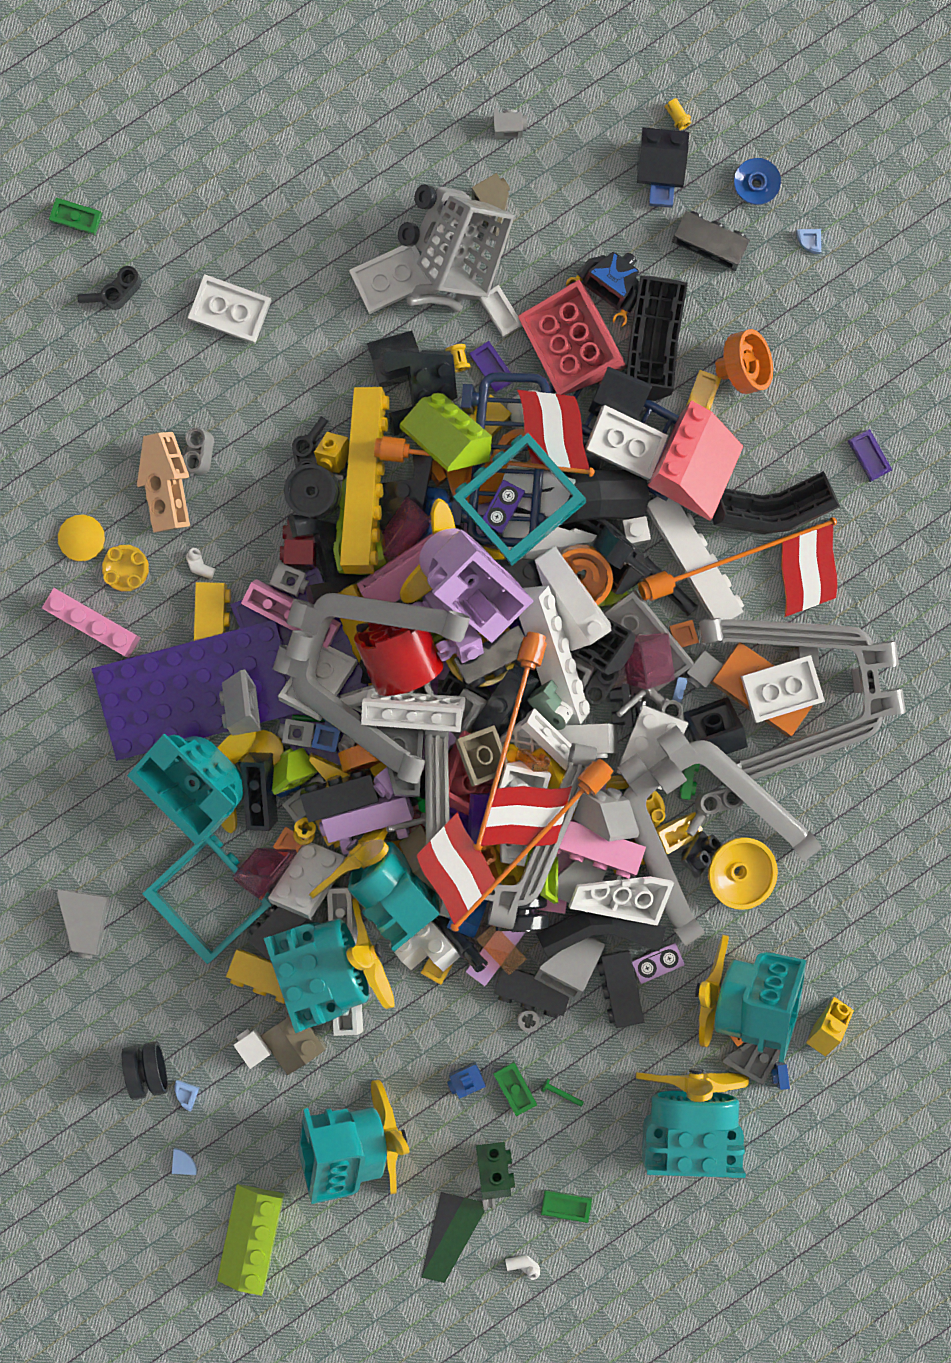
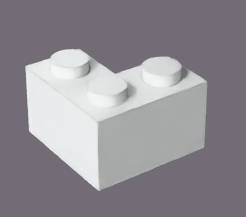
(428, 942)

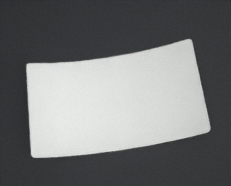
(550, 500)

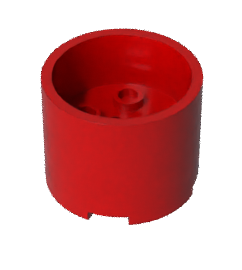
(398, 658)

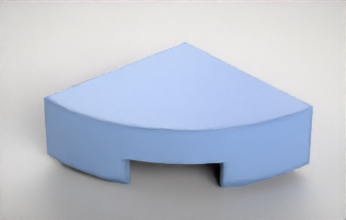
(810, 239)
(679, 689)
(186, 1094)
(183, 1163)

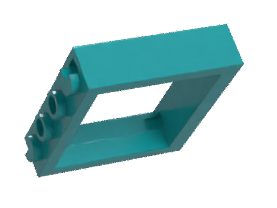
(545, 527)
(176, 920)

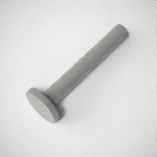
(643, 692)
(422, 820)

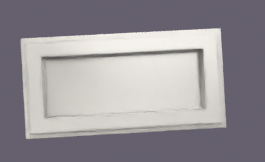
(501, 312)

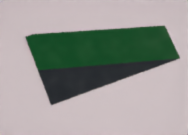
(451, 1230)

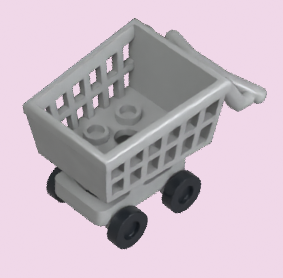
(451, 242)

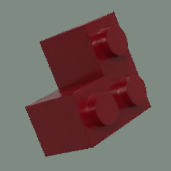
(299, 551)

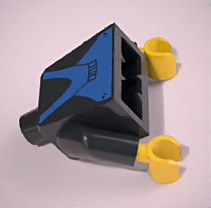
(612, 280)

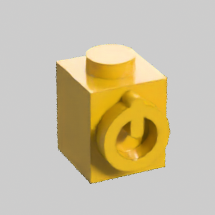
(332, 452)

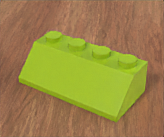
(447, 433)
(250, 1239)

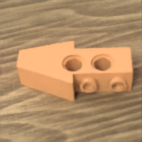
(162, 475)

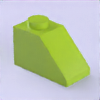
(292, 770)

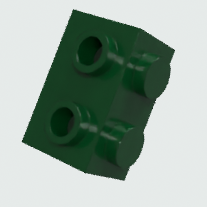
(493, 1170)

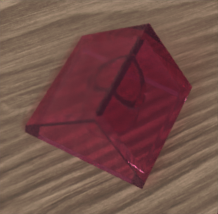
(404, 529)
(650, 661)
(263, 870)

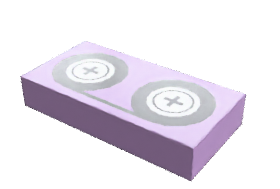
(658, 963)

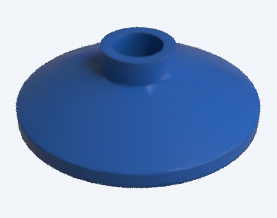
(757, 170)

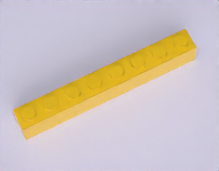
(363, 482)

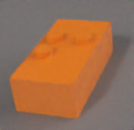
(728, 680)

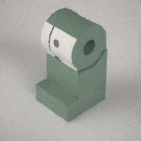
(550, 705)

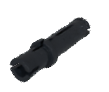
(678, 595)
(465, 948)

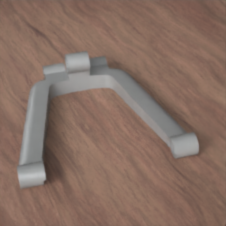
(303, 651)
(864, 677)
(669, 776)
(503, 898)

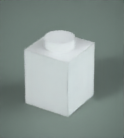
(636, 530)
(251, 1047)

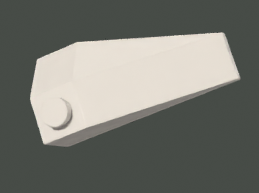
(559, 537)
(580, 615)
(516, 775)
(627, 899)

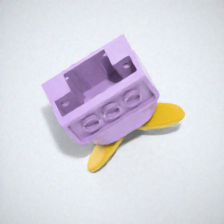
(465, 577)

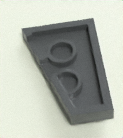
(412, 741)

